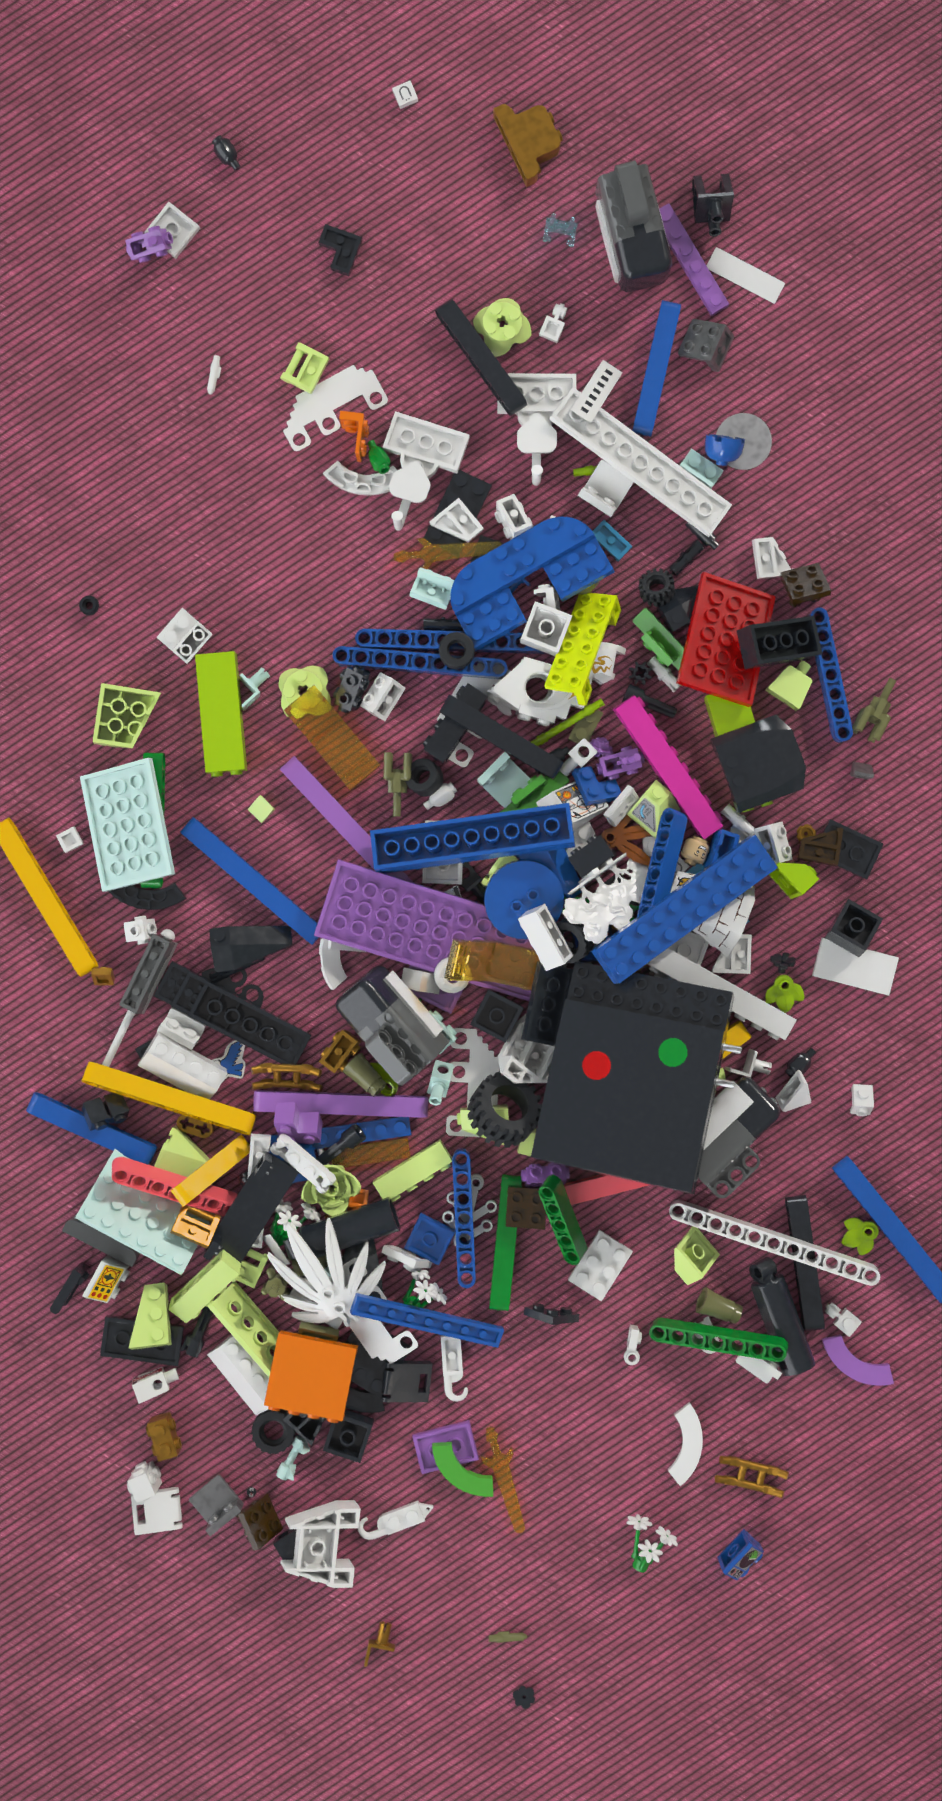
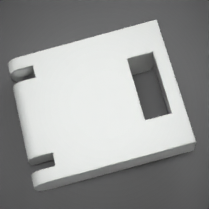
(160, 1512)

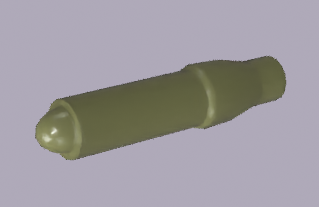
(505, 1636)

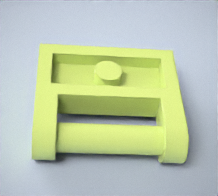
(309, 372)
(250, 1273)

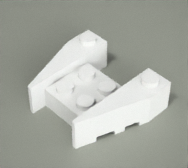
(318, 1543)

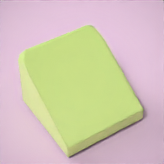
(261, 809)

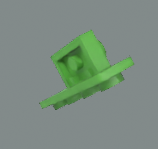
(659, 639)
(535, 790)

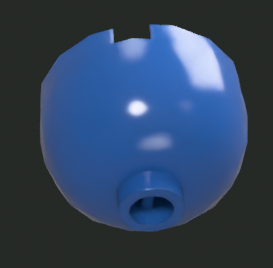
(723, 448)

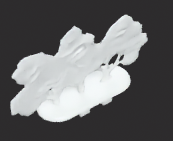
(609, 902)

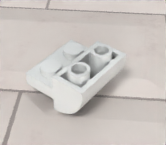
(184, 635)

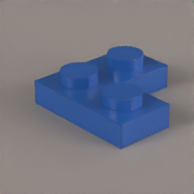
(592, 790)

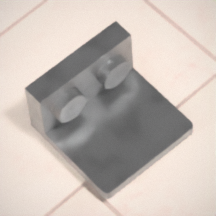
(707, 343)
(216, 1503)

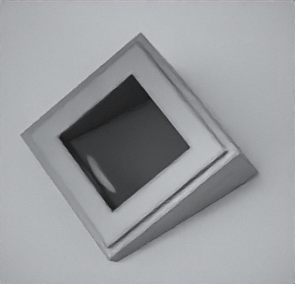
(862, 771)

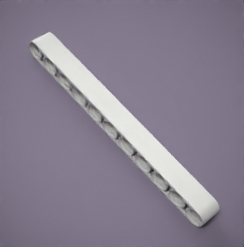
(781, 1249)

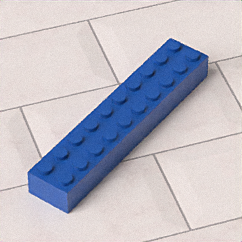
(472, 838)
(684, 909)

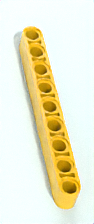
(46, 898)
(168, 1098)

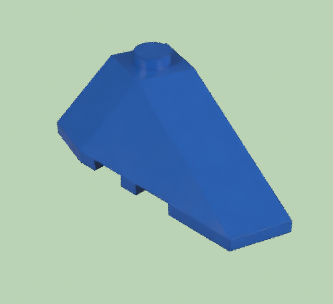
(560, 865)

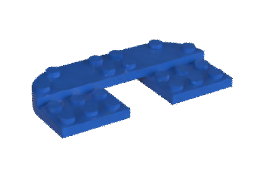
(559, 545)

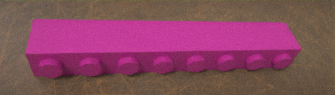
(668, 767)

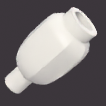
(441, 796)

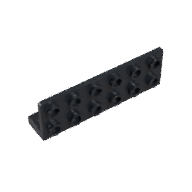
(252, 1207)

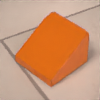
(358, 1200)

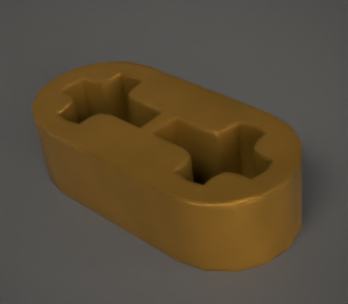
(194, 1130)

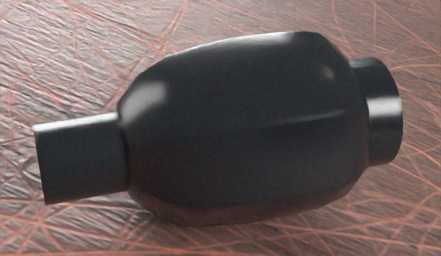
(226, 152)
(800, 1061)

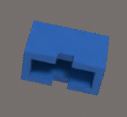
(720, 843)

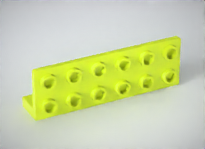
(581, 644)

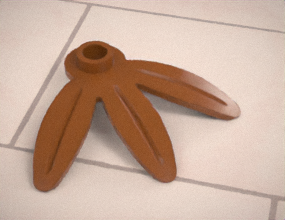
(631, 833)

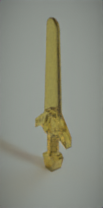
(440, 552)
(501, 1468)

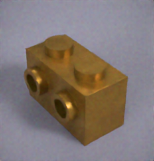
(340, 1051)
(164, 1436)

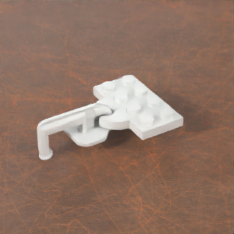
(543, 397)
(422, 451)

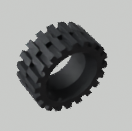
(493, 1125)

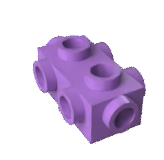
(156, 242)
(628, 761)
(536, 1174)

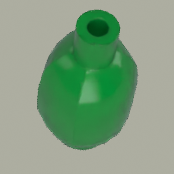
(378, 458)

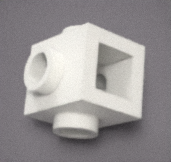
(140, 930)

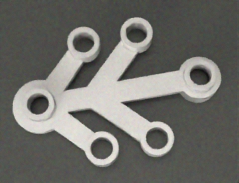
(476, 1214)

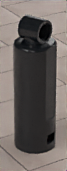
(351, 1227)
(780, 1316)

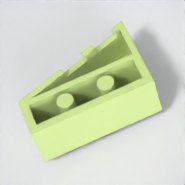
(152, 1319)

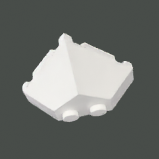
(524, 1060)

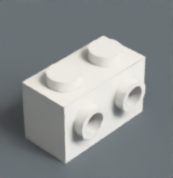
(512, 516)
(382, 696)
(775, 841)
(144, 1481)

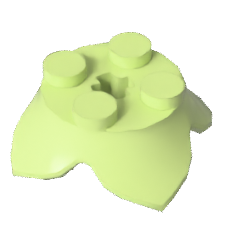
(502, 338)
(293, 679)
(337, 1197)

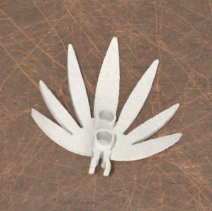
(331, 1295)

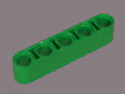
(563, 1219)

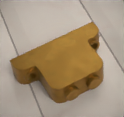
(529, 138)

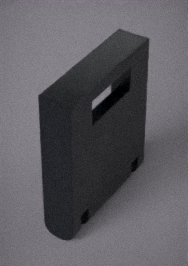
(75, 1279)
(403, 1381)

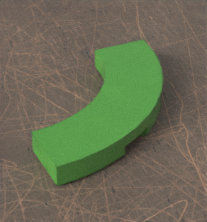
(457, 1475)

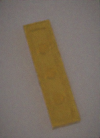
(374, 1153)

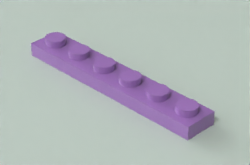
(692, 262)

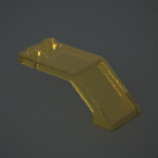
(332, 737)
(491, 962)

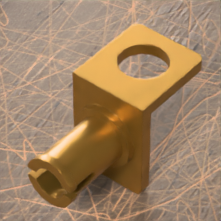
(381, 1641)

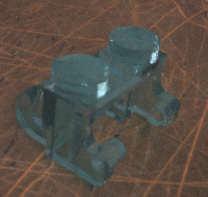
(562, 227)

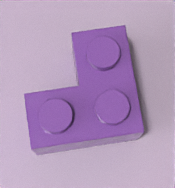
(300, 1127)

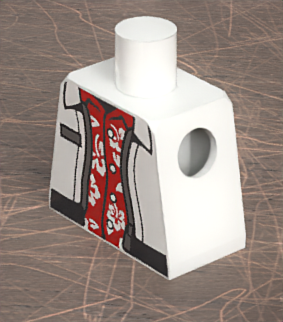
(146, 1388)

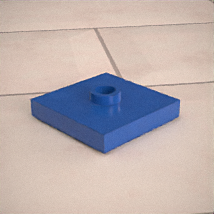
(429, 1239)

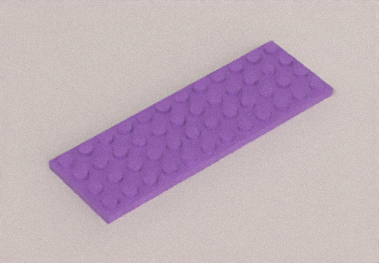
(404, 920)

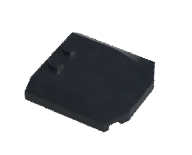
(760, 762)

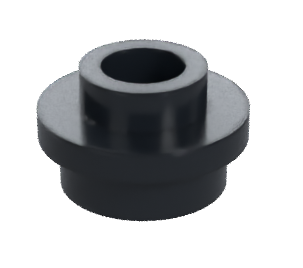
(83, 605)

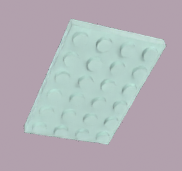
(127, 825)
(137, 1220)

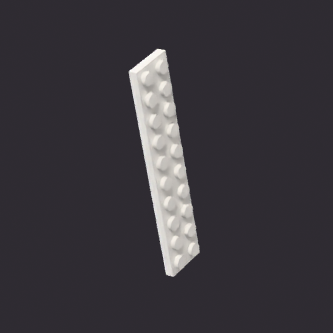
(644, 465)

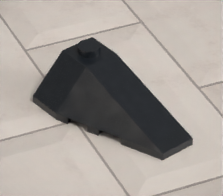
(241, 945)

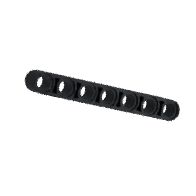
(481, 357)
(501, 737)
(806, 1275)

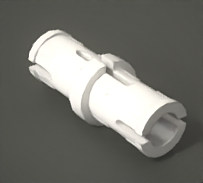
(664, 674)
(738, 820)

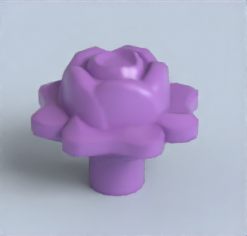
(601, 745)

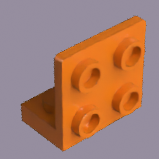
(352, 423)

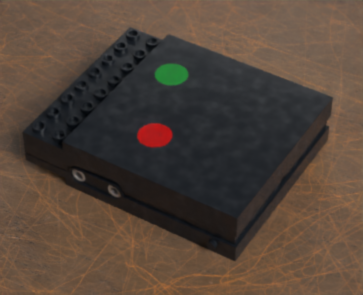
(634, 1077)

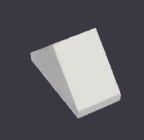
(420, 981)
(794, 1093)

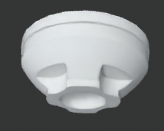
(443, 983)

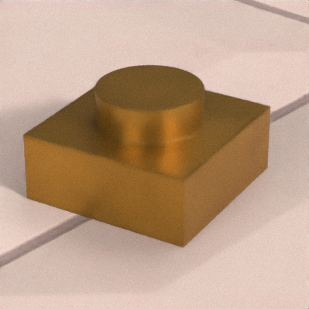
(103, 976)

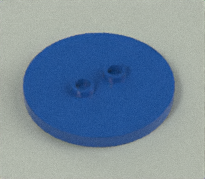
(517, 889)

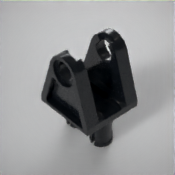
(712, 207)

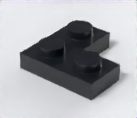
(344, 244)
(551, 1315)

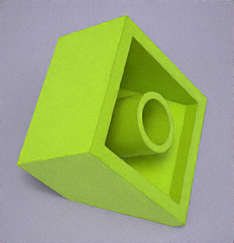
(794, 878)

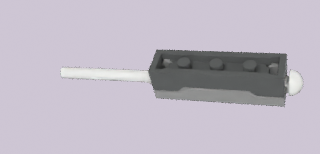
(144, 983)

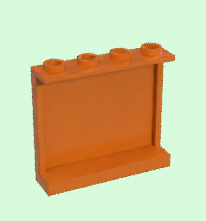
(310, 1376)

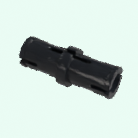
(686, 558)
(442, 624)

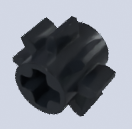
(642, 668)

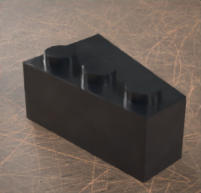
(304, 1426)

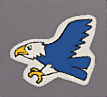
(233, 1060)

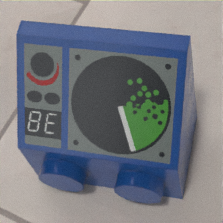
(740, 1555)

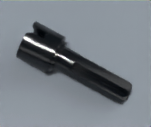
(651, 703)
(349, 1139)
(194, 1342)

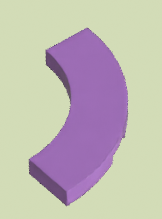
(853, 1367)

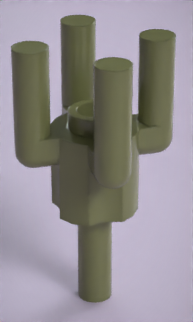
(875, 713)
(396, 779)
(276, 1284)

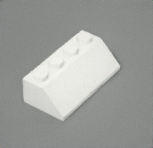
(182, 1067)
(241, 1373)

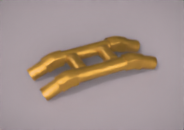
(277, 1082)
(759, 1484)

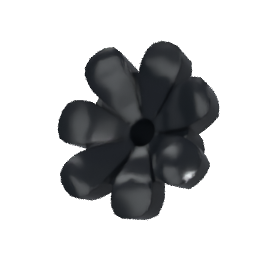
(782, 962)

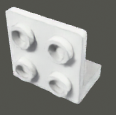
(606, 488)

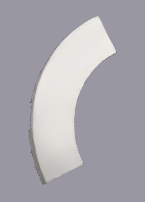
(358, 483)
(331, 965)
(691, 1444)

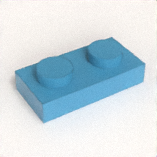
(611, 540)

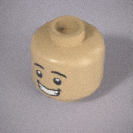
(695, 851)

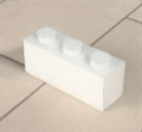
(545, 937)

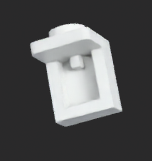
(862, 1099)

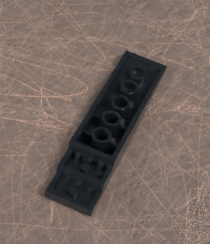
(232, 1015)

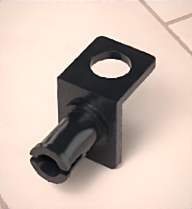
(473, 883)

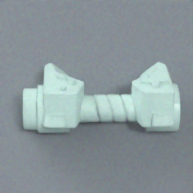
(287, 1468)

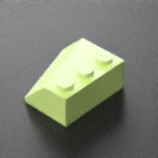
(122, 715)

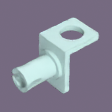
(252, 684)
(439, 1082)

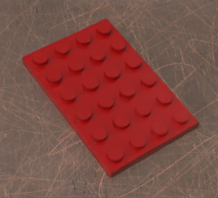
(712, 648)

